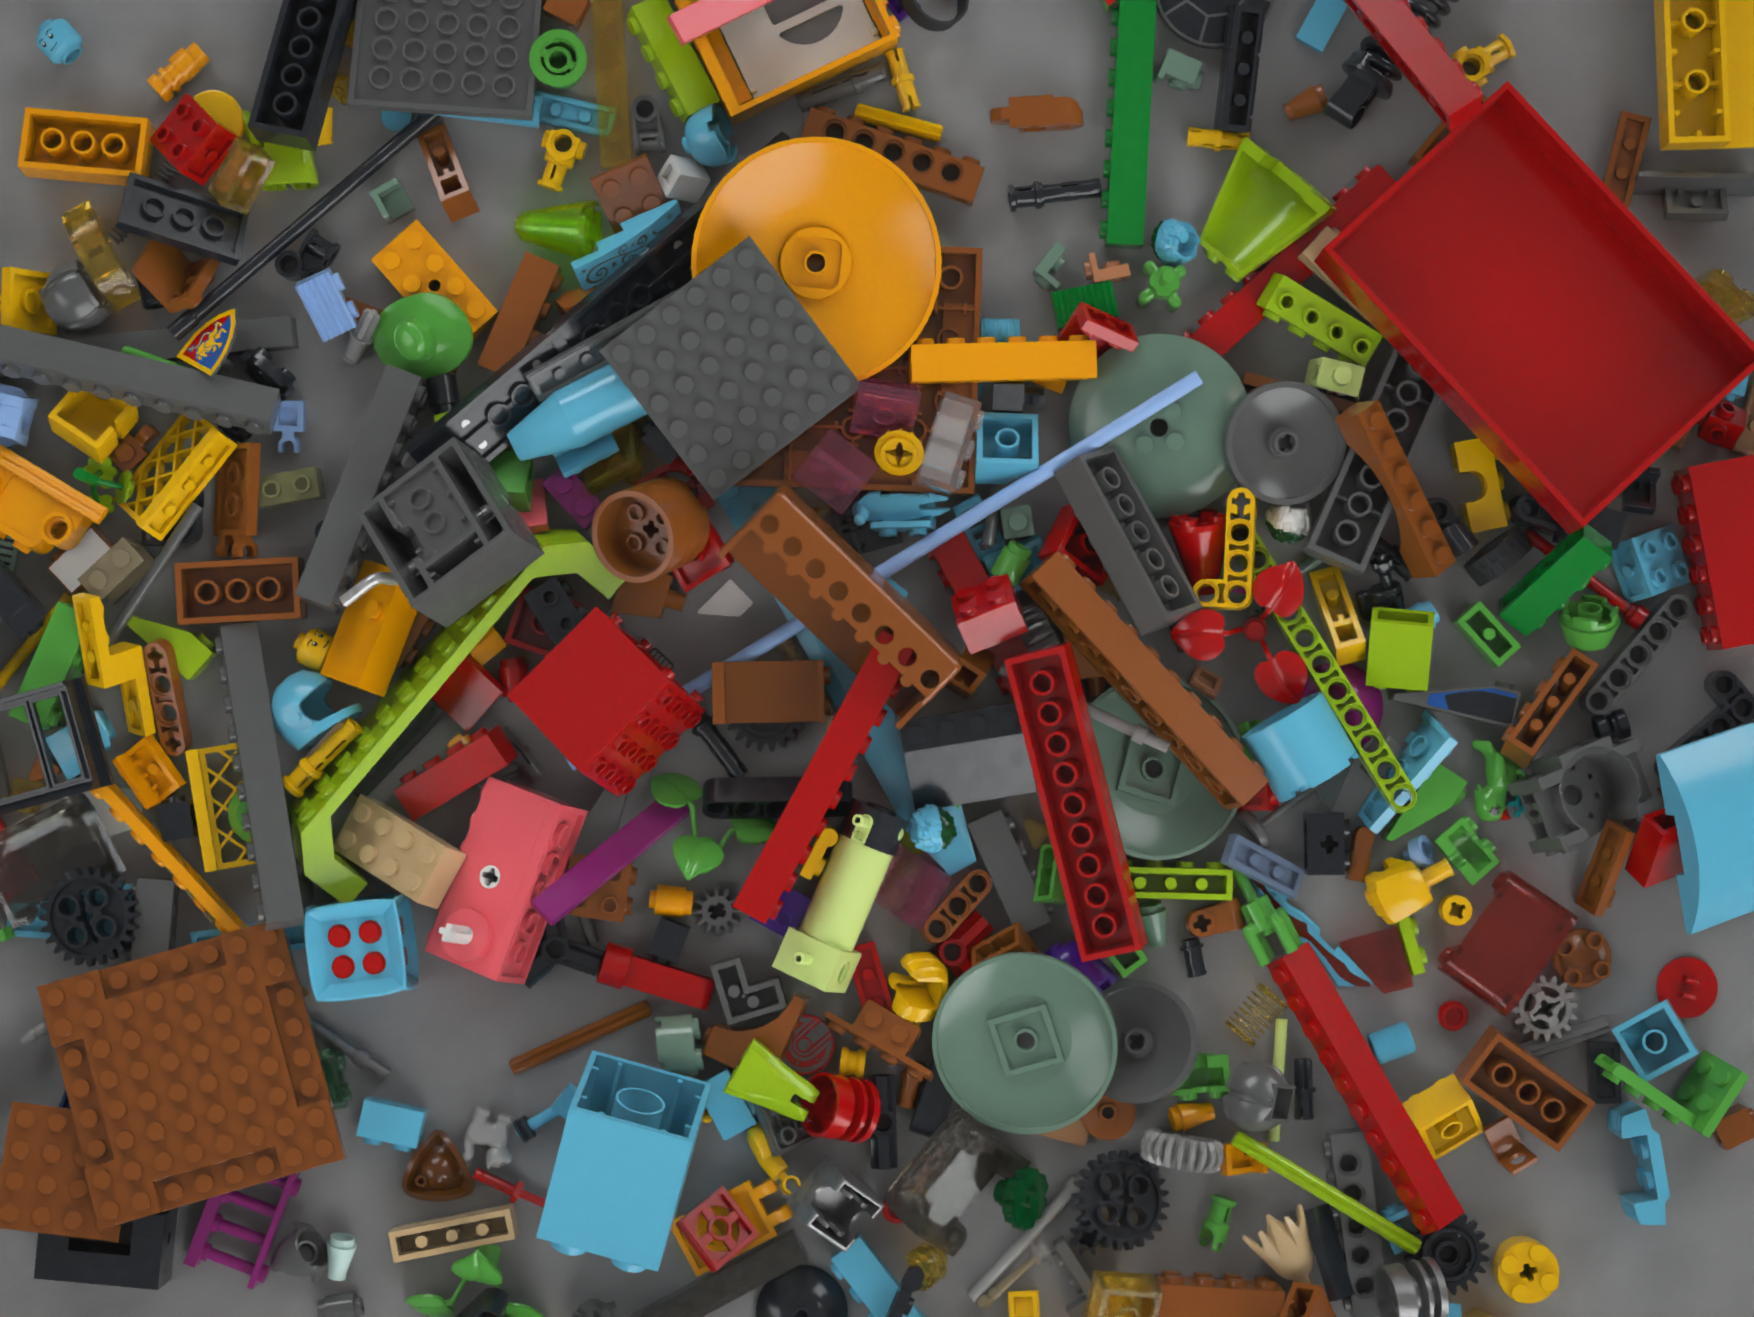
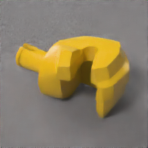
(1403, 887)
(920, 992)

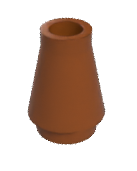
(1307, 103)

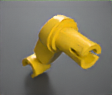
(773, 1166)

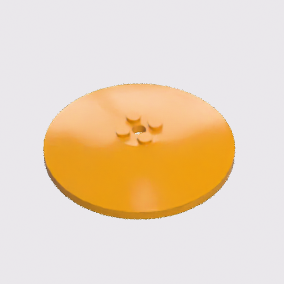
(855, 214)

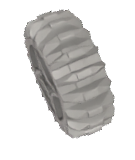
(1182, 1150)

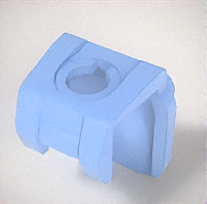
(15, 415)

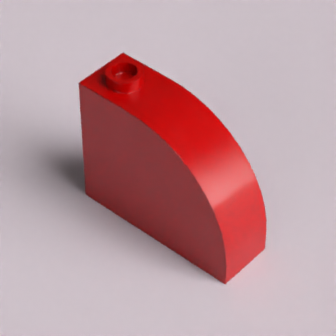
(1655, 850)

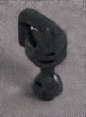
(1381, 593)

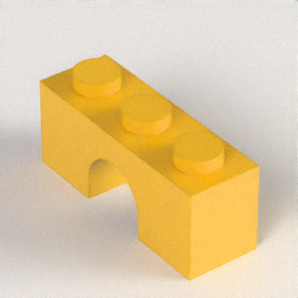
(1488, 510)

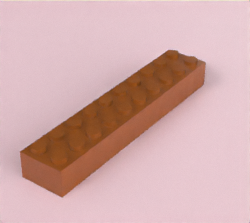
(1144, 681)

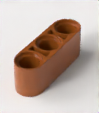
(968, 900)

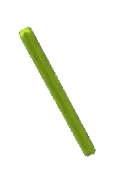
(1326, 1192)

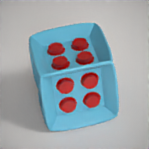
(361, 947)

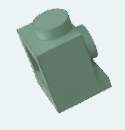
(1180, 71)

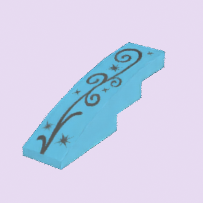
(622, 246)

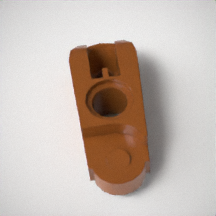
(1039, 113)

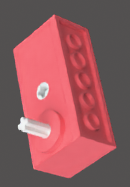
(514, 852)

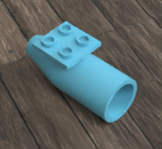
(578, 422)

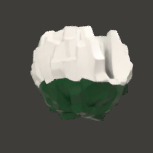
(1289, 522)

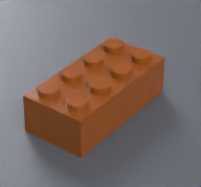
(239, 591)
(1524, 1088)
(1218, 1297)

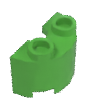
(1466, 850)
(1208, 1075)

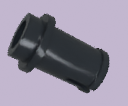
(1193, 957)

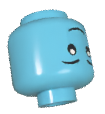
(59, 41)

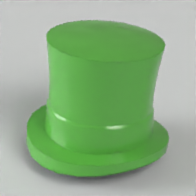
(558, 58)

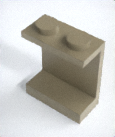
(117, 570)

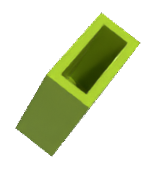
(1400, 649)

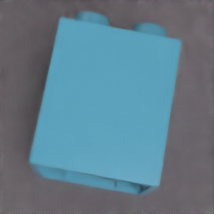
(623, 1162)

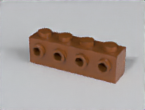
(521, 311)
(1549, 707)

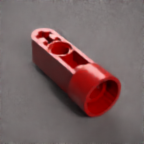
(623, 968)

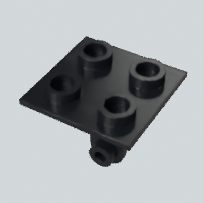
(861, 537)

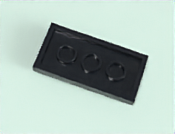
(181, 219)

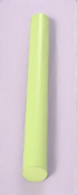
(1279, 1061)

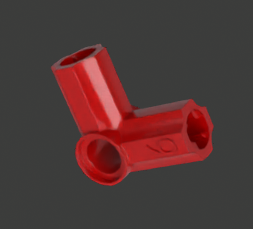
(967, 935)

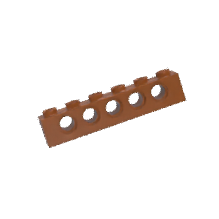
(969, 169)

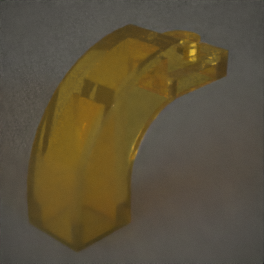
(99, 257)

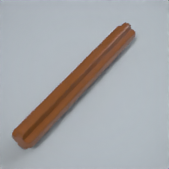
(580, 1037)

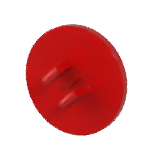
(1688, 986)

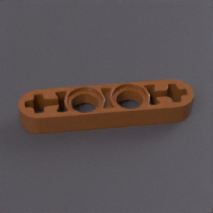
(172, 697)

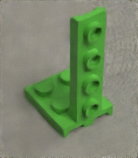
(1699, 1099)

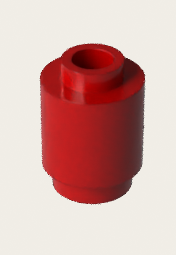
(511, 673)

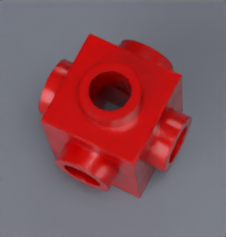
(1722, 424)

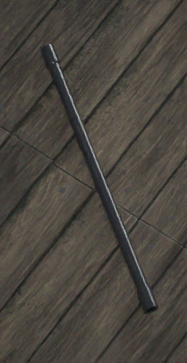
(191, 318)

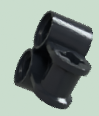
(309, 257)

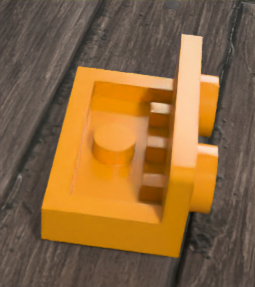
(149, 772)

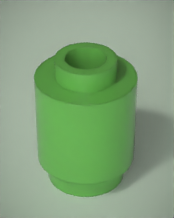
(1012, 560)

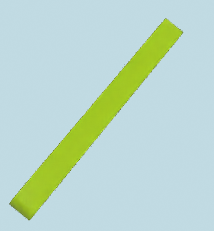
(1350, 702)

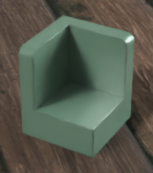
(392, 200)

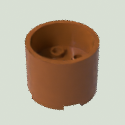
(650, 529)

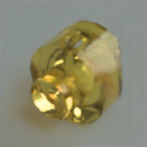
(932, 1262)

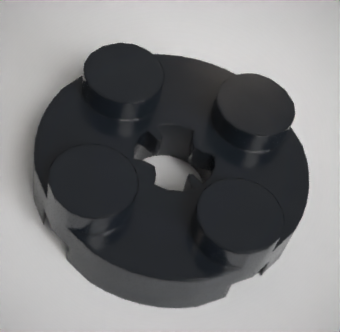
(266, 373)

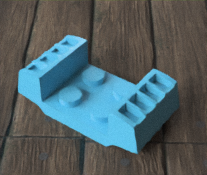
(1647, 1205)

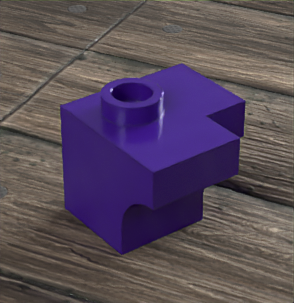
(790, 914)

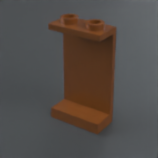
(770, 691)

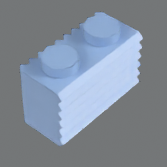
(327, 304)

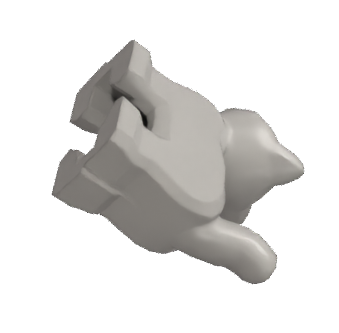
(495, 1135)

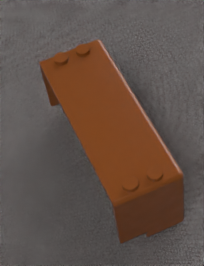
(841, 597)

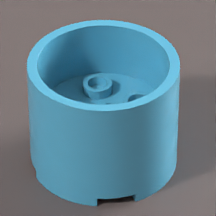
(1300, 746)

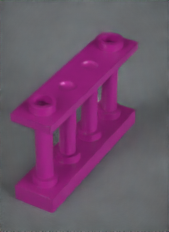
(212, 1221)

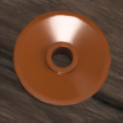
(1109, 1127)

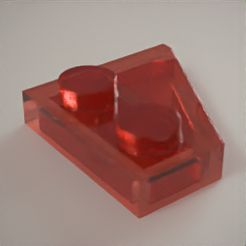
(1381, 958)

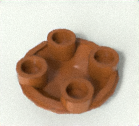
(1582, 958)

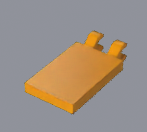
(750, 1202)

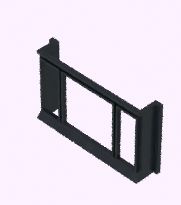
(85, 740)

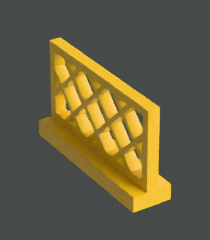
(184, 480)
(204, 807)

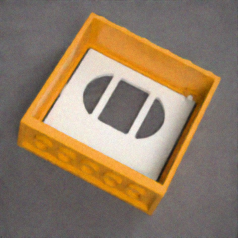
(782, 69)

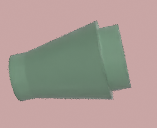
(1154, 922)

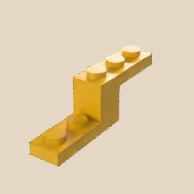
(113, 664)

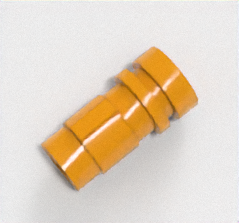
(181, 69)

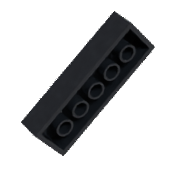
(301, 72)

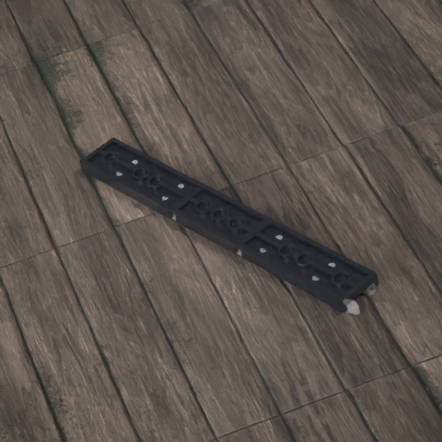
(506, 396)

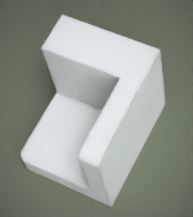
(683, 179)

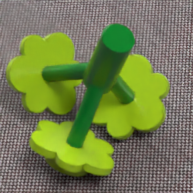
(102, 475)

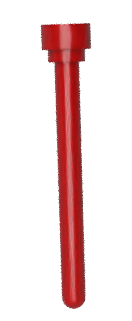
(1633, 613)

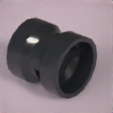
(1613, 725)

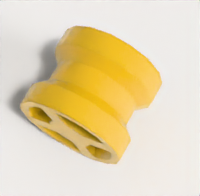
(1451, 905)
(852, 1062)

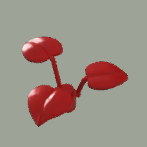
(1279, 590)

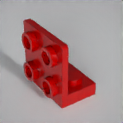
(193, 140)
(1102, 327)

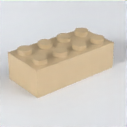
(399, 851)

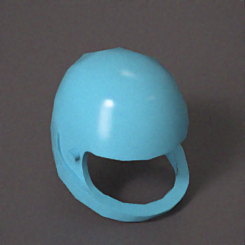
(302, 710)

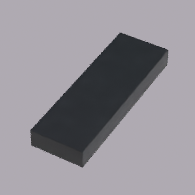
(1328, 1252)

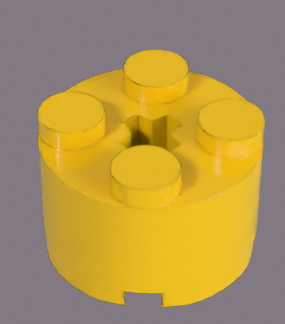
(1541, 1276)

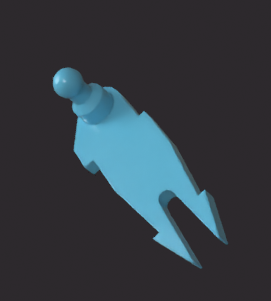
(895, 507)

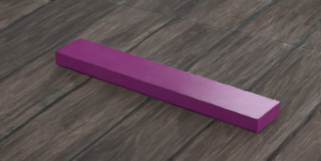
(607, 861)

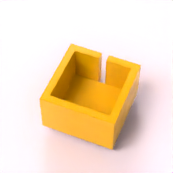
(92, 422)

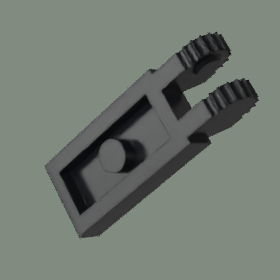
(902, 1301)

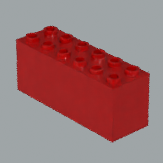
(1719, 539)

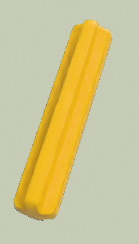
(899, 122)

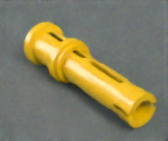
(312, 767)

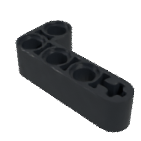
(1724, 711)

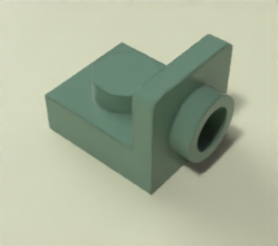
(1052, 261)

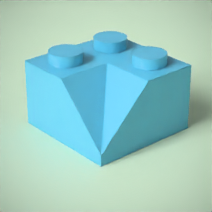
(1006, 447)
(1655, 1041)

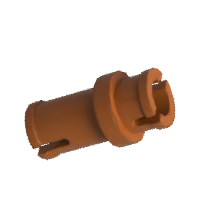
(909, 1089)

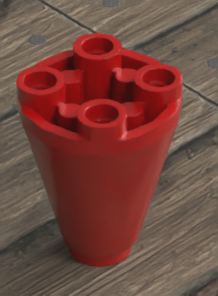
(1200, 544)

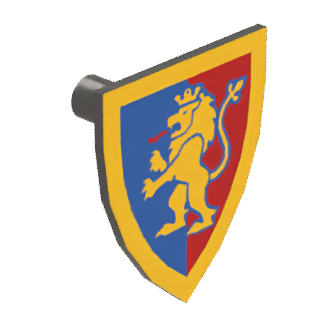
(211, 344)

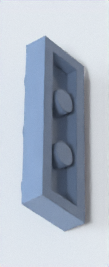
(1262, 866)

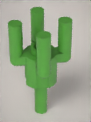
(1161, 285)
(1263, 921)

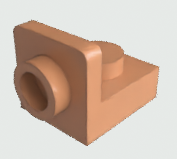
(1111, 270)

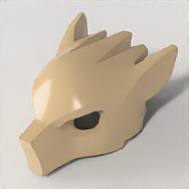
(1286, 1247)

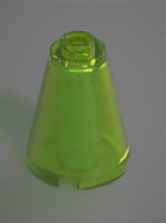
(562, 228)

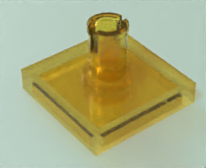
(621, 465)

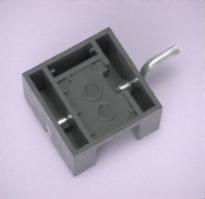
(446, 534)

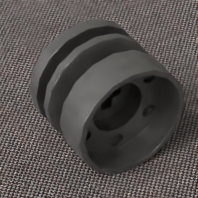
(1411, 1289)

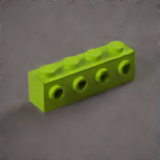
(675, 65)
(1319, 320)
(1182, 880)

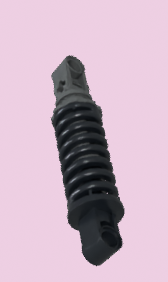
(1370, 67)

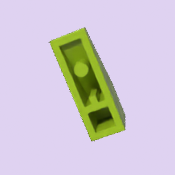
(191, 650)

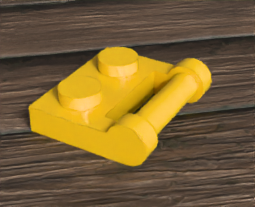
(816, 861)

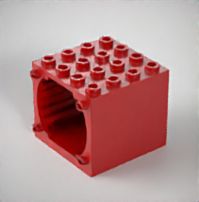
(607, 702)

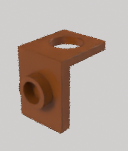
(1507, 1145)

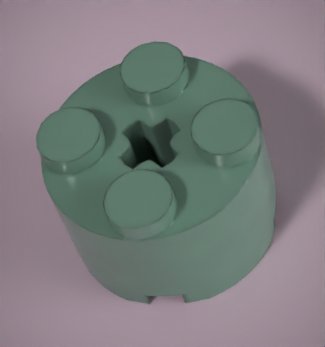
(678, 1044)

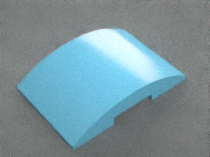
(1712, 799)

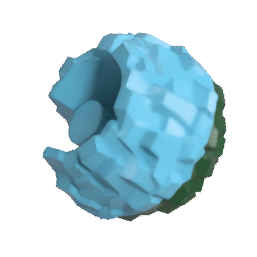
(1175, 242)
(931, 828)

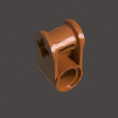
(1220, 916)

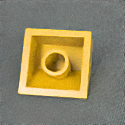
(1444, 1116)

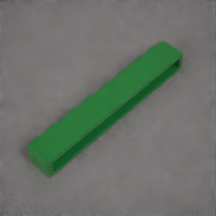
(1129, 124)

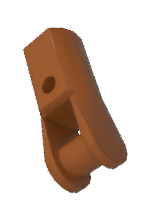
(1360, 855)

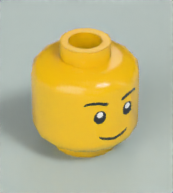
(313, 648)

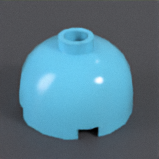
(709, 138)

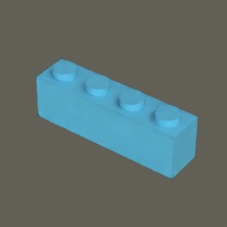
(868, 1277)

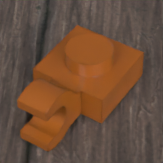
(132, 450)

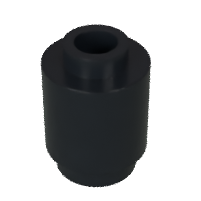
(442, 392)

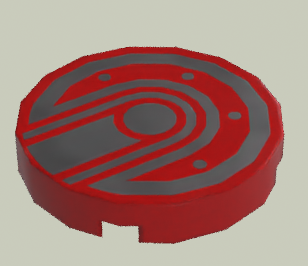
(810, 1046)

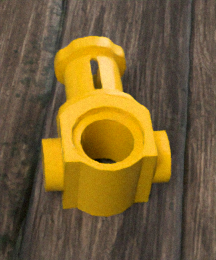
(1482, 58)
(558, 161)

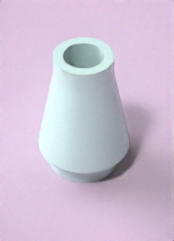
(339, 1254)

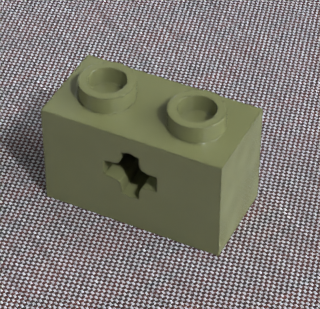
(291, 488)

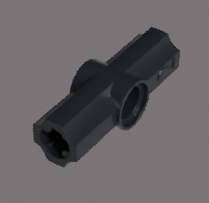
(884, 1141)

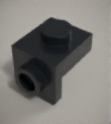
(1641, 493)

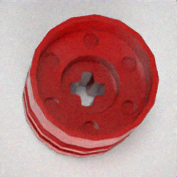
(844, 1109)

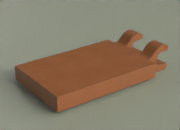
(237, 501)

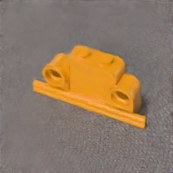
(41, 508)

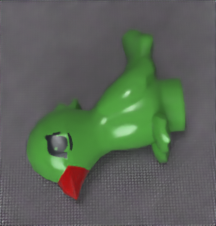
(1499, 771)

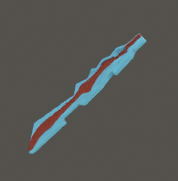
(1337, 962)

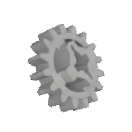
(1550, 1019)

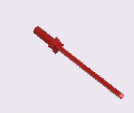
(506, 1187)

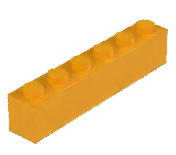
(1002, 360)

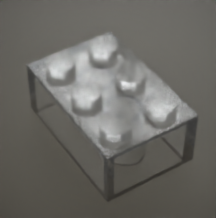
(949, 444)

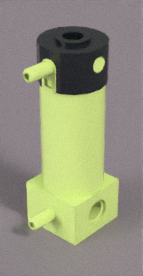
(824, 944)

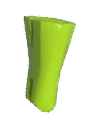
(291, 167)
(769, 1083)

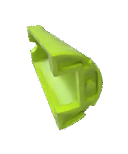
(1259, 211)

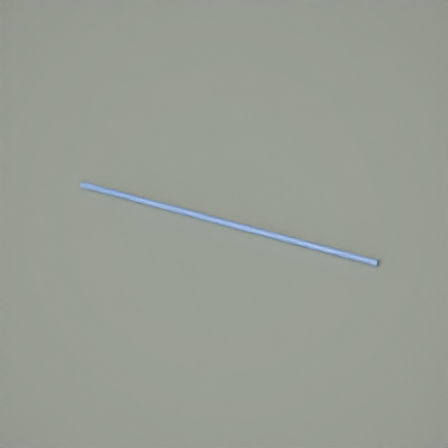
(974, 515)

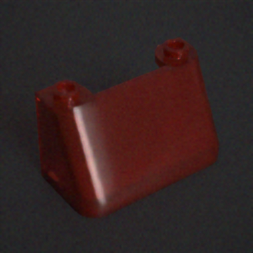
(1508, 943)

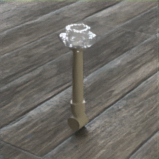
(1038, 1253)

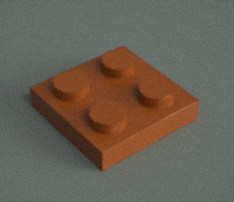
(628, 190)

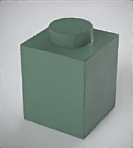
(1016, 522)

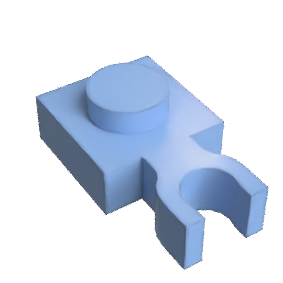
(291, 420)

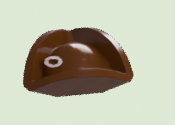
(437, 1171)

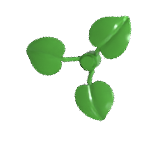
(702, 854)
(479, 1267)

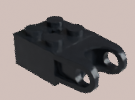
(1607, 522)

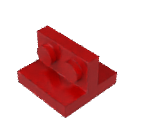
(705, 565)

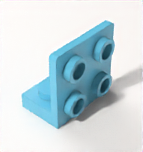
(1650, 564)

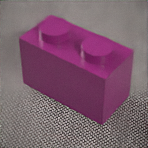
(573, 497)

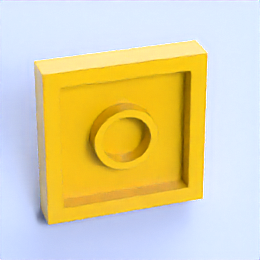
(22, 303)

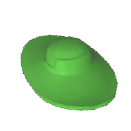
(423, 335)

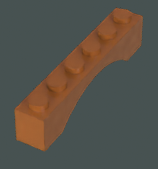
(1374, 440)

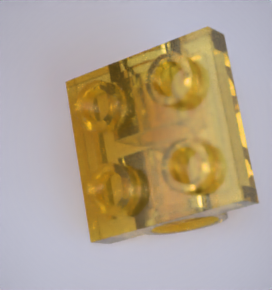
(1735, 302)

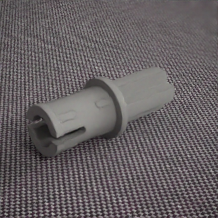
(361, 336)

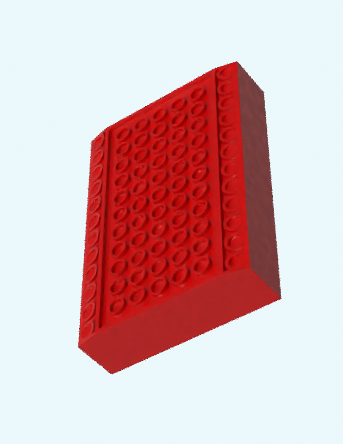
(1539, 309)

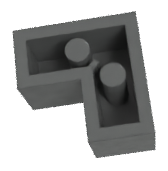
(739, 997)

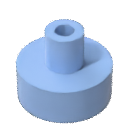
(1420, 851)

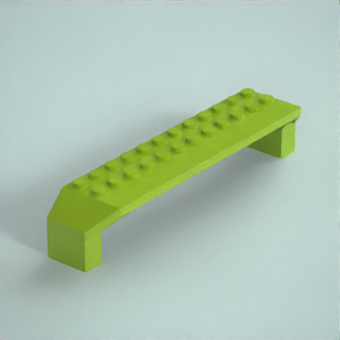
(311, 814)

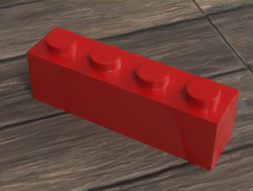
(455, 772)

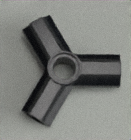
(575, 955)

